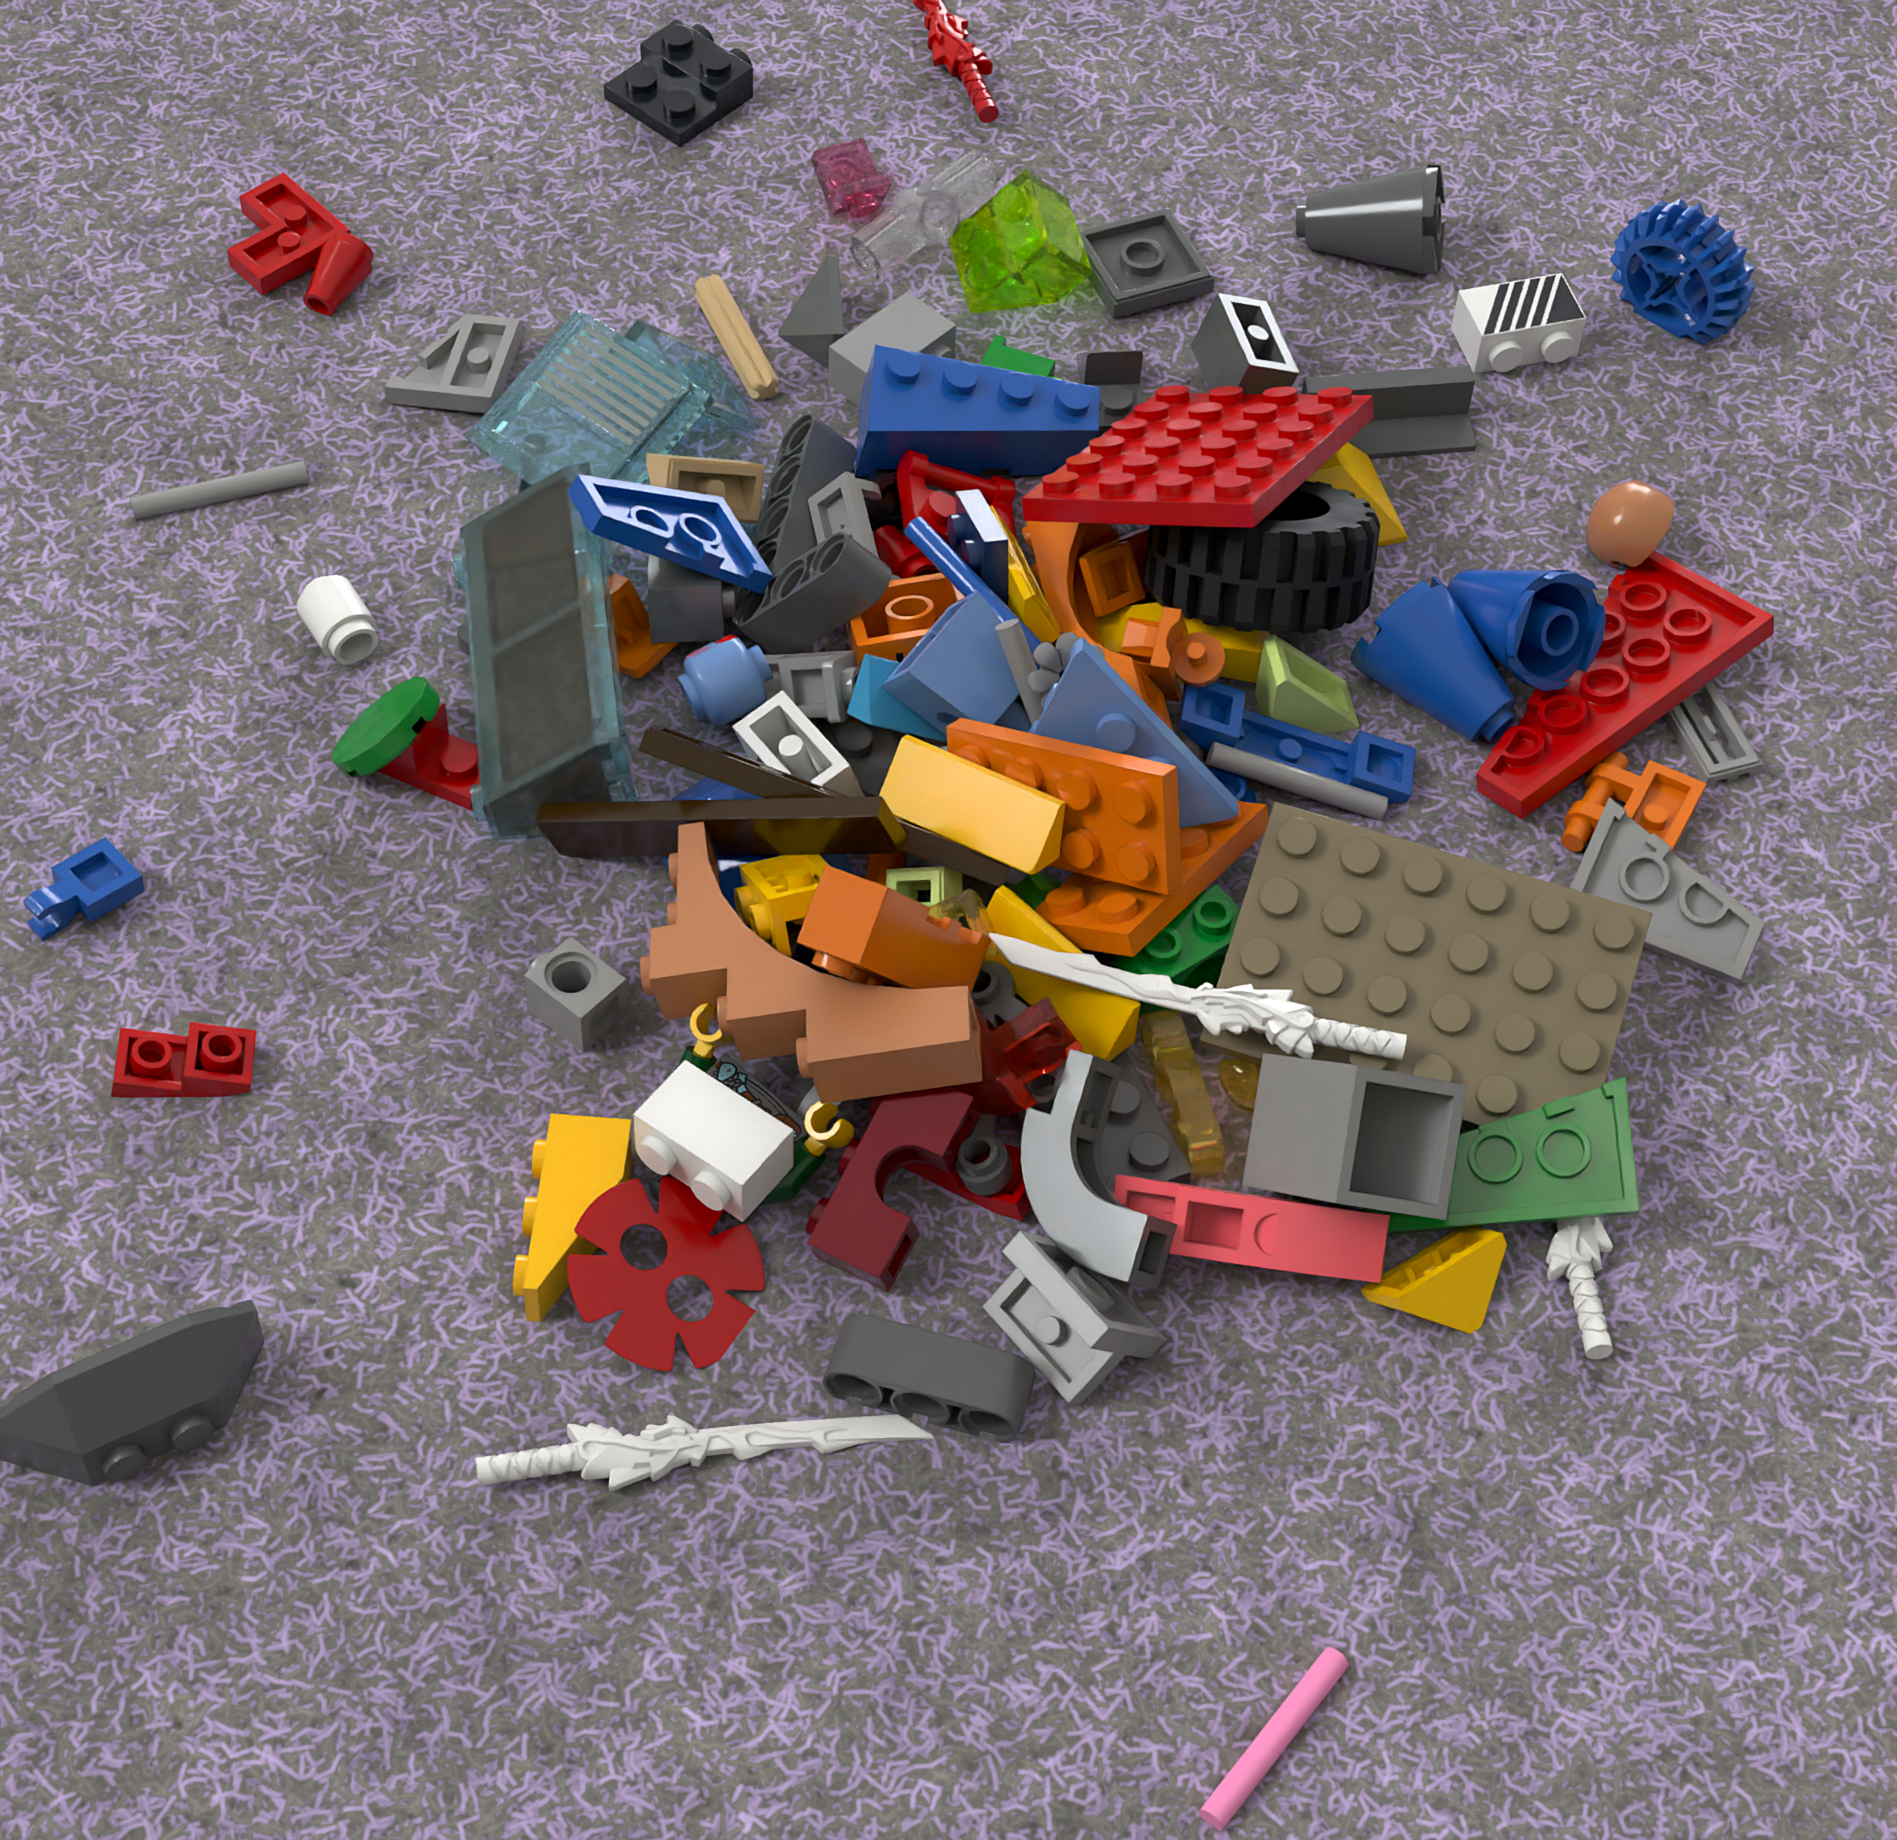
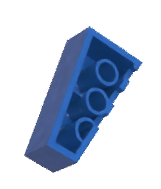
(970, 415)

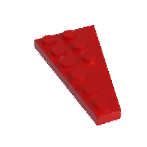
(1658, 647)

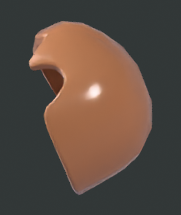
(1628, 523)

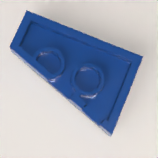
(671, 525)

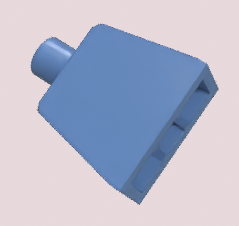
(960, 671)

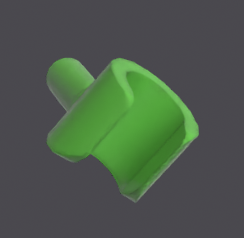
(1034, 888)

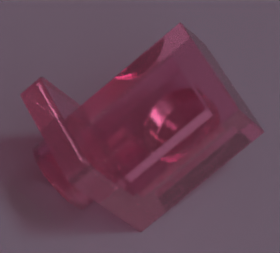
(850, 178)

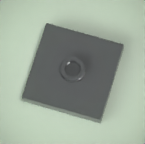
(1144, 263)

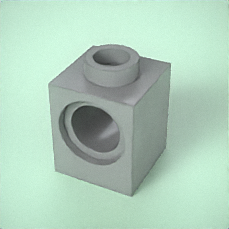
(582, 1015)

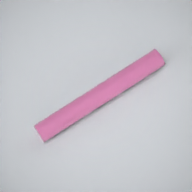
(1274, 1738)

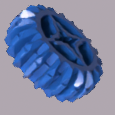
(1676, 240)

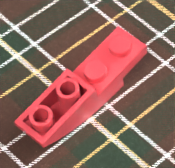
(1263, 1229)

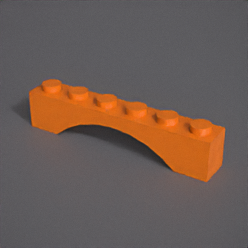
(1060, 577)

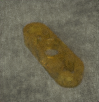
(1183, 1087)

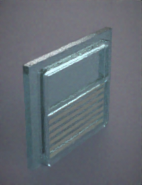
(590, 402)

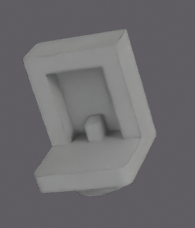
(820, 682)

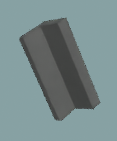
(1412, 410)

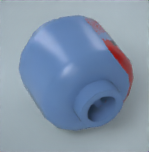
(725, 680)

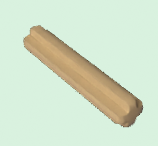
(736, 338)

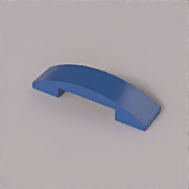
(1366, 763)

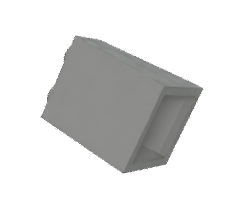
(1354, 1135)

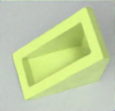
(1302, 690)

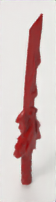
(959, 56)

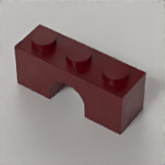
(855, 1225)

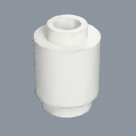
(338, 619)

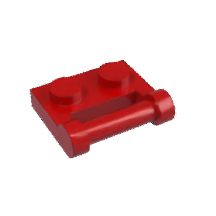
(934, 506)

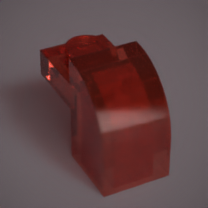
(1017, 1055)

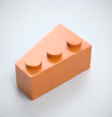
(886, 937)

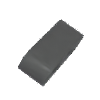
(930, 1375)

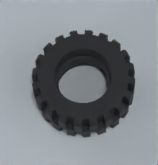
(1290, 573)

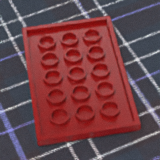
(1201, 458)

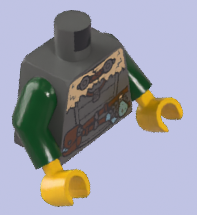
(808, 1135)

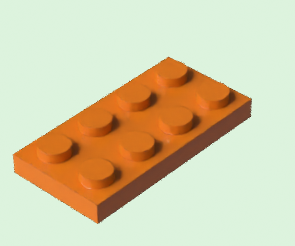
(1117, 805)
(1126, 918)

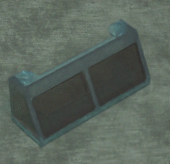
(542, 659)

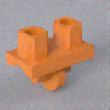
(1170, 653)

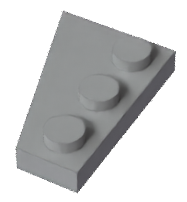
(1691, 913)

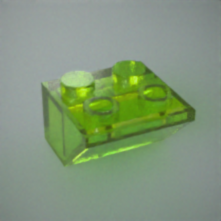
(1019, 248)

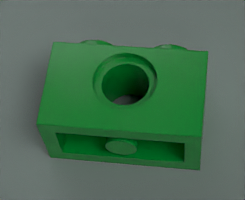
(1190, 946)

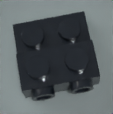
(682, 82)

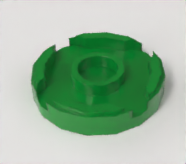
(385, 728)

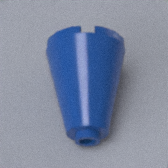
(1533, 621)
(1437, 663)

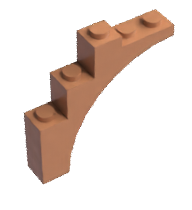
(844, 1032)

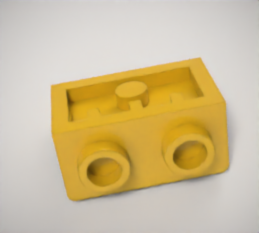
(775, 893)

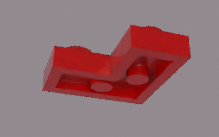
(290, 236)

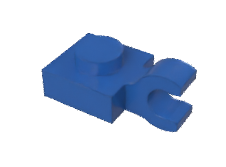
(87, 882)

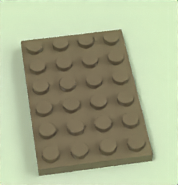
(1475, 963)

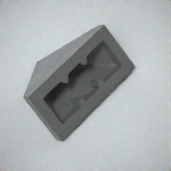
(817, 315)

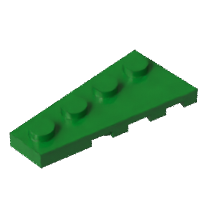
(1542, 1166)

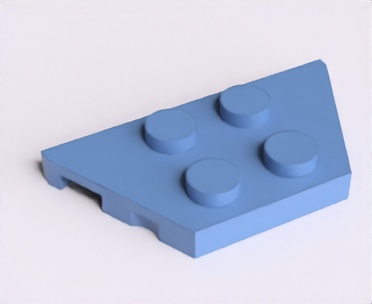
(1104, 712)

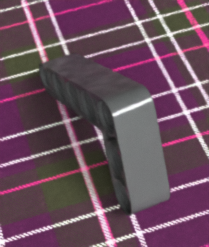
(812, 583)

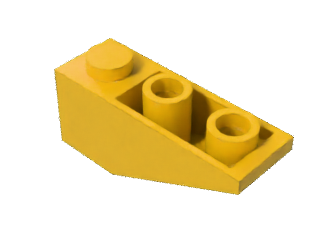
(574, 1168)

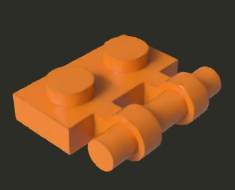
(1657, 800)

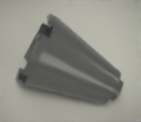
(1380, 220)

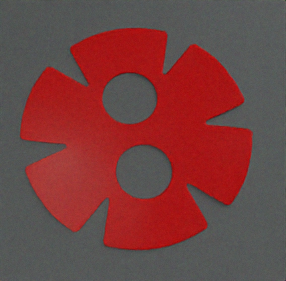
(648, 1326)

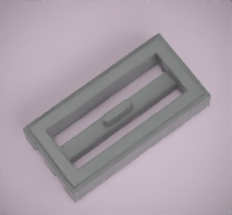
(1724, 768)

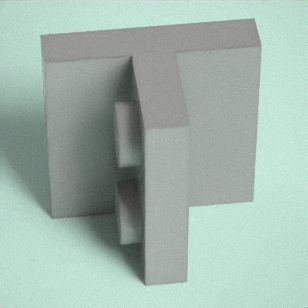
(1068, 1317)

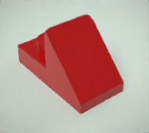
(438, 762)

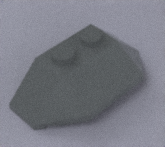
(135, 1398)

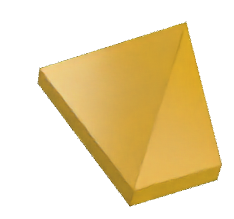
(1446, 1280)

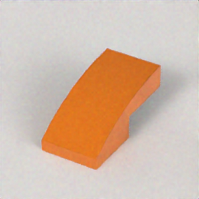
(1116, 572)

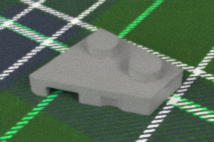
(462, 368)

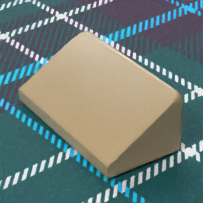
(734, 480)

